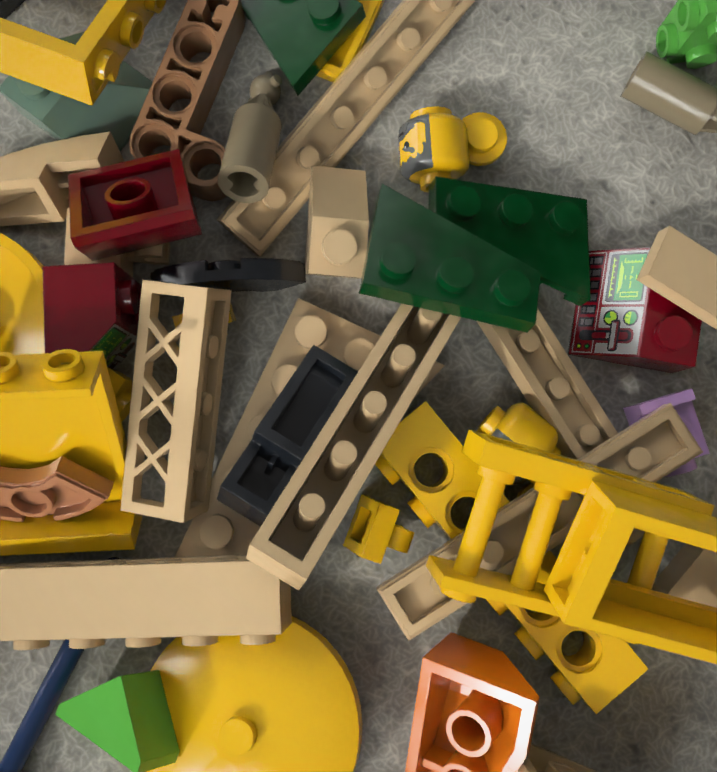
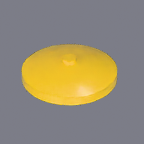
(262, 705)

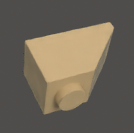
(337, 223)

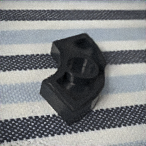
(234, 275)

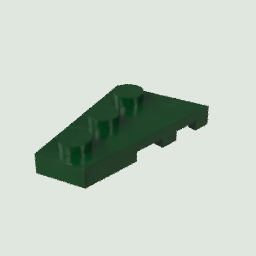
(303, 32)
(529, 225)
(444, 268)

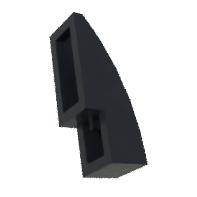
(285, 435)

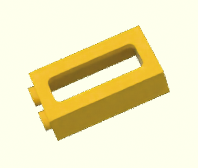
(591, 600)

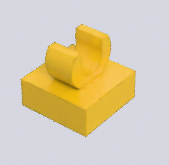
(375, 530)

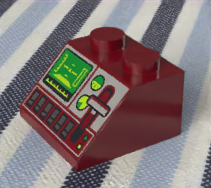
(91, 309)
(631, 321)

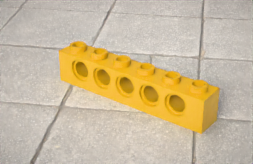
(604, 663)

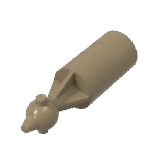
(673, 95)
(252, 143)

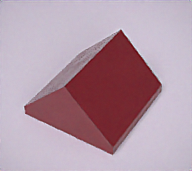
(131, 206)

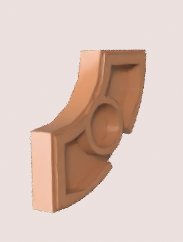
(52, 489)

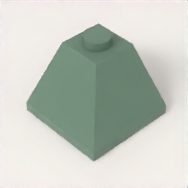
(65, 117)

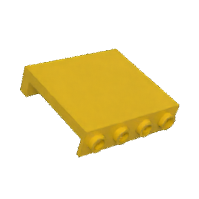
(66, 409)

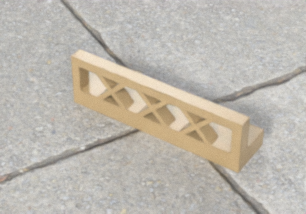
(195, 401)

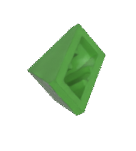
(126, 720)

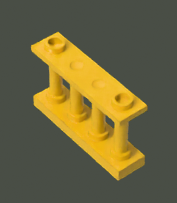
(555, 481)

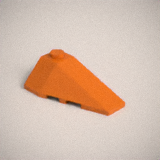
(470, 711)

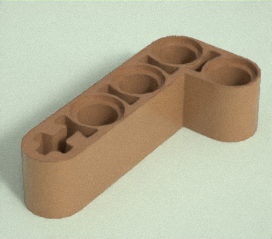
(193, 81)

